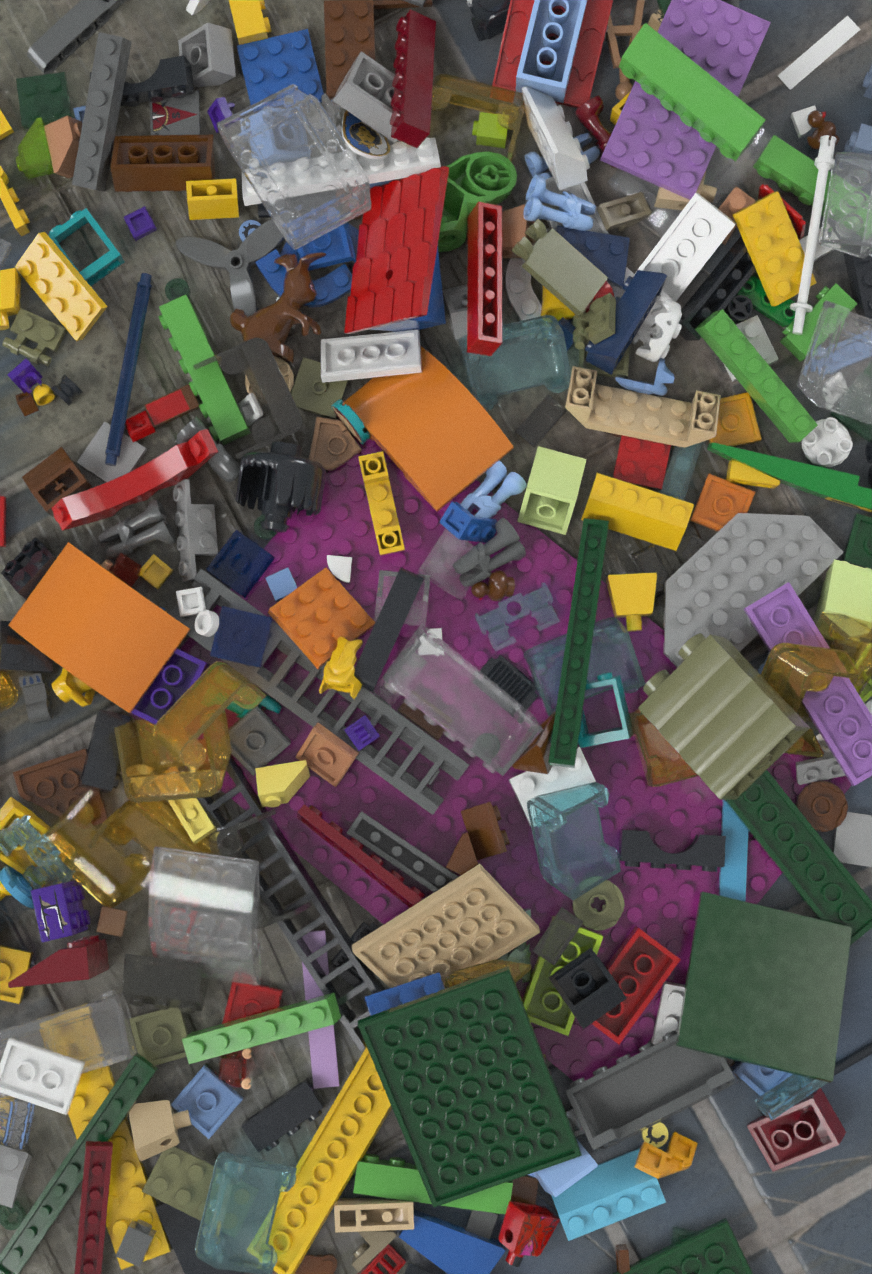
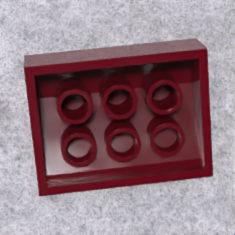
(76, 962)

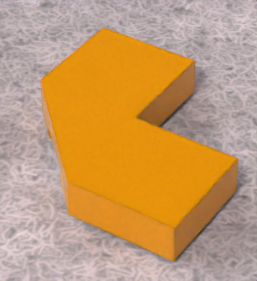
(661, 1163)

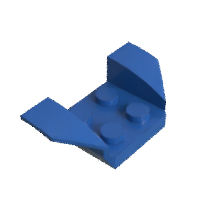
(338, 245)

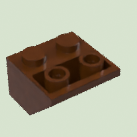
(55, 479)
(484, 830)

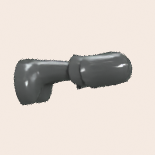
(221, 462)
(126, 531)
(477, 563)

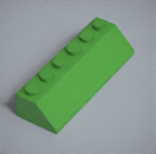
(690, 93)

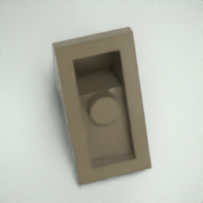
(624, 211)
(376, 1243)

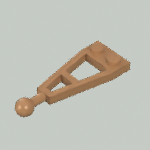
(624, 86)

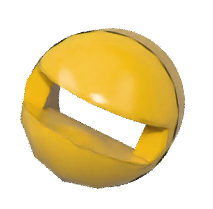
(43, 394)

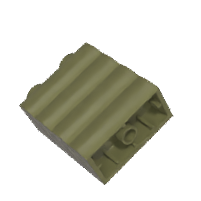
(721, 715)

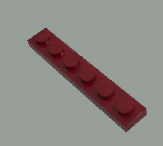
(93, 1207)

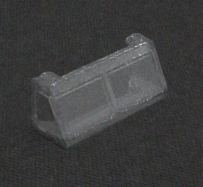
(90, 1032)

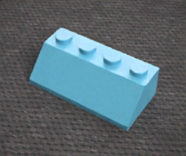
(607, 1196)

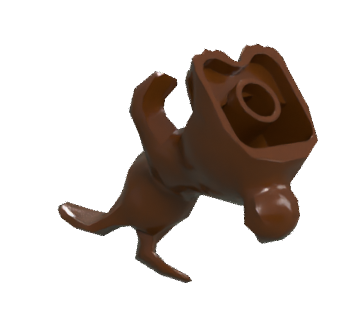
(276, 320)

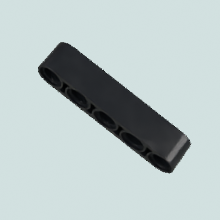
(387, 628)

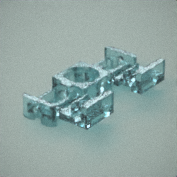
(534, 601)
(49, 864)

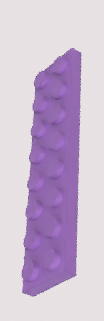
(837, 709)

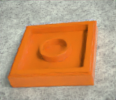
(720, 502)

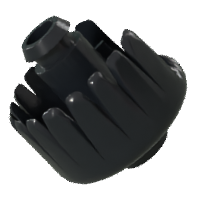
(280, 482)

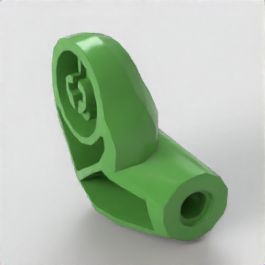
(471, 179)

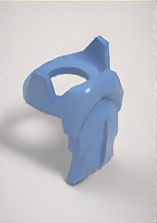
(663, 375)

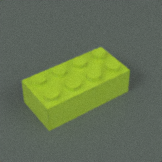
(542, 999)

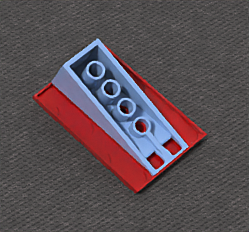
(553, 47)

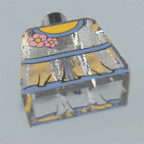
(15, 1122)

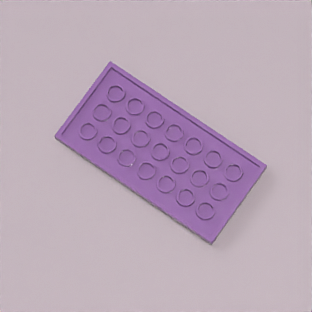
(654, 140)

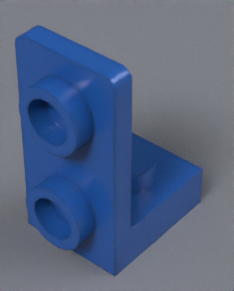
(466, 526)

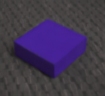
(140, 223)

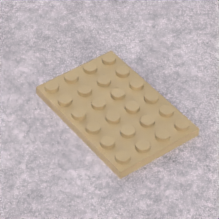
(447, 931)

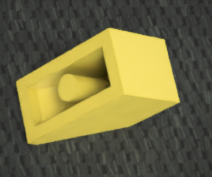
(280, 782)

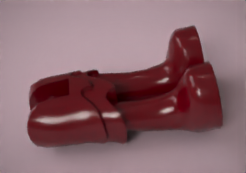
(588, 116)

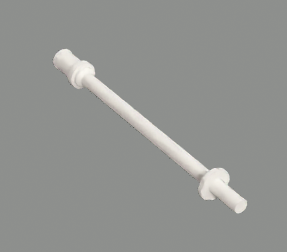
(824, 163)

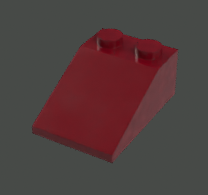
(798, 1132)

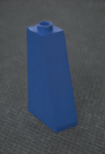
(452, 1246)

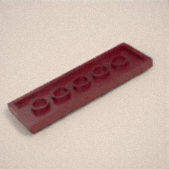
(353, 851)

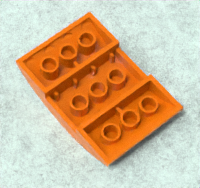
(430, 429)
(99, 628)

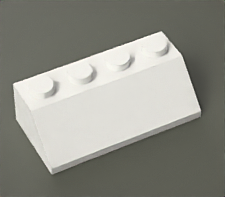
(555, 139)

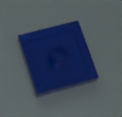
(240, 563)
(241, 637)

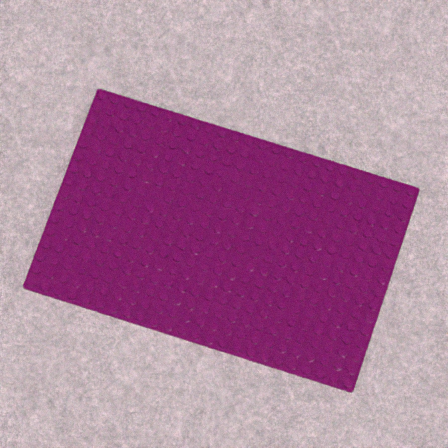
(655, 899)

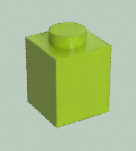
(489, 131)

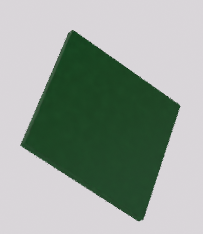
(765, 987)

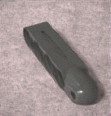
(71, 33)

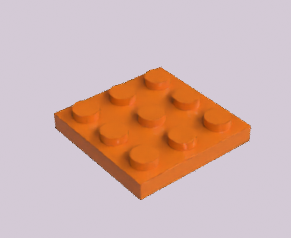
(319, 615)

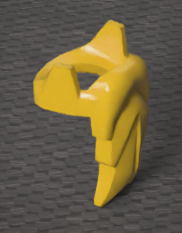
(340, 669)

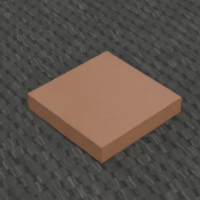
(327, 754)

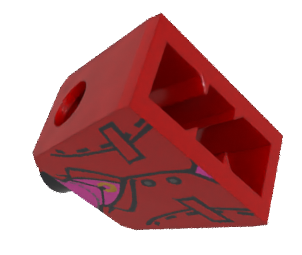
(526, 1230)

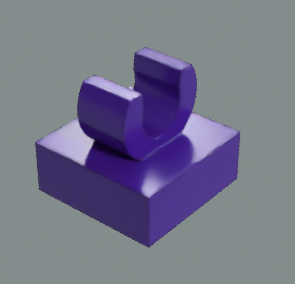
(219, 111)
(25, 376)
(362, 733)

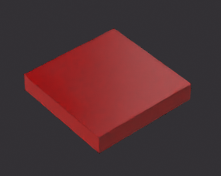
(249, 1000)

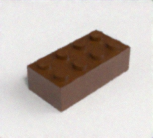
(347, 33)

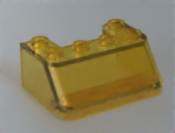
(157, 775)

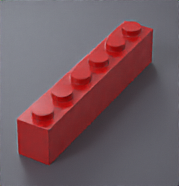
(484, 279)

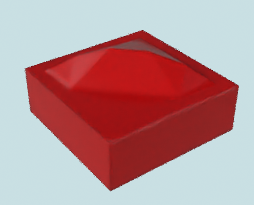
(139, 426)

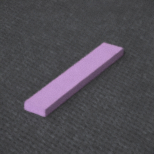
(321, 1040)

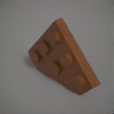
(56, 785)

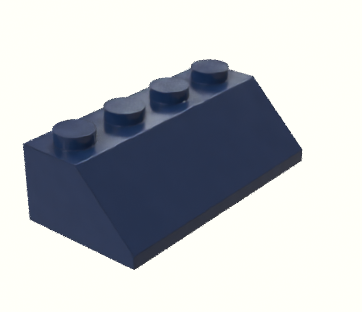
(630, 314)

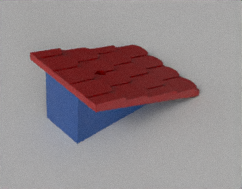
(397, 257)

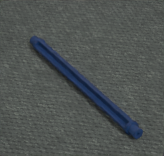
(128, 369)

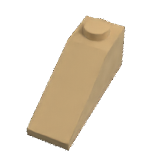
(373, 1215)

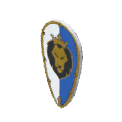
(363, 138)

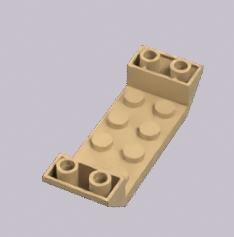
(641, 414)

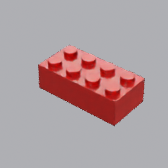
(640, 971)

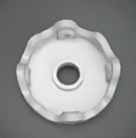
(665, 329)

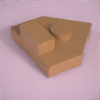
(332, 444)

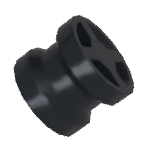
(742, 305)
(67, 390)

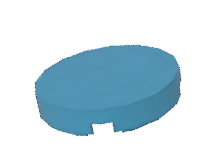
(17, 886)

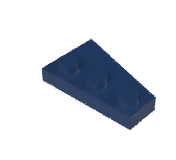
(602, 250)

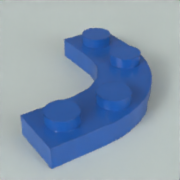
(328, 288)

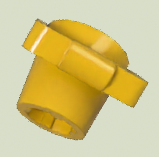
(71, 688)

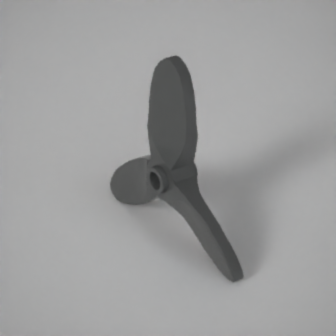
(254, 247)

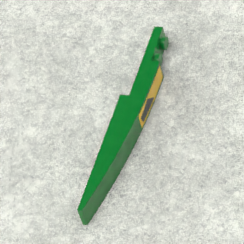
(815, 480)

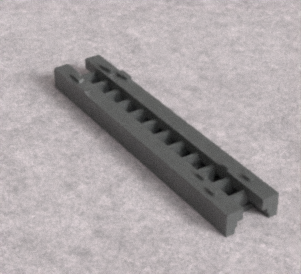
(312, 714)

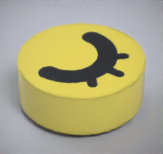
(656, 1135)

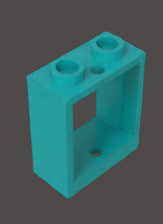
(101, 266)
(609, 735)

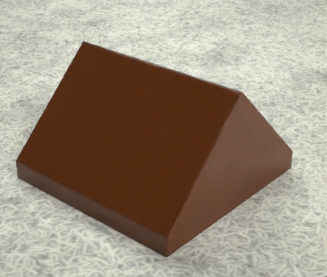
(536, 756)
(463, 856)

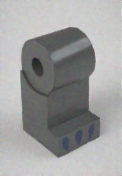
(37, 697)

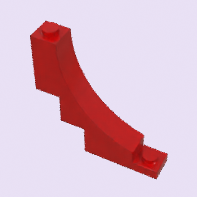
(136, 485)

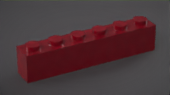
(413, 79)

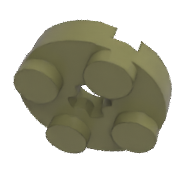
(610, 911)

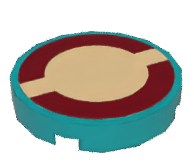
(351, 421)

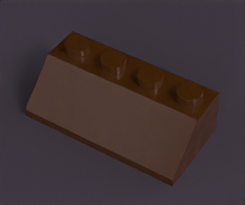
(161, 162)

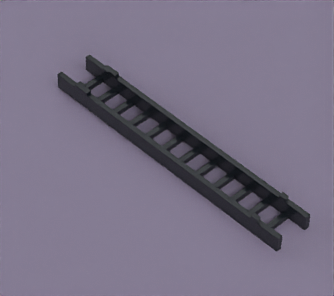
(313, 894)

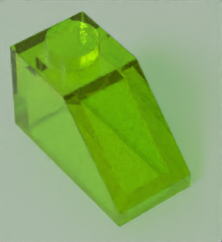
(34, 152)

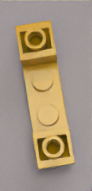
(381, 503)

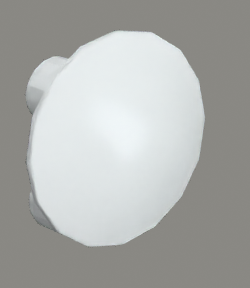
(827, 443)

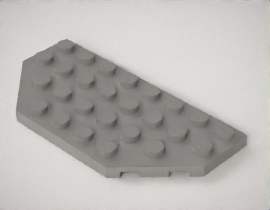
(735, 570)

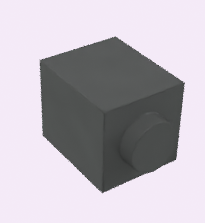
(136, 1242)

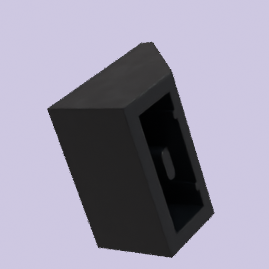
(29, 567)

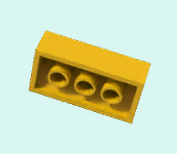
(638, 511)

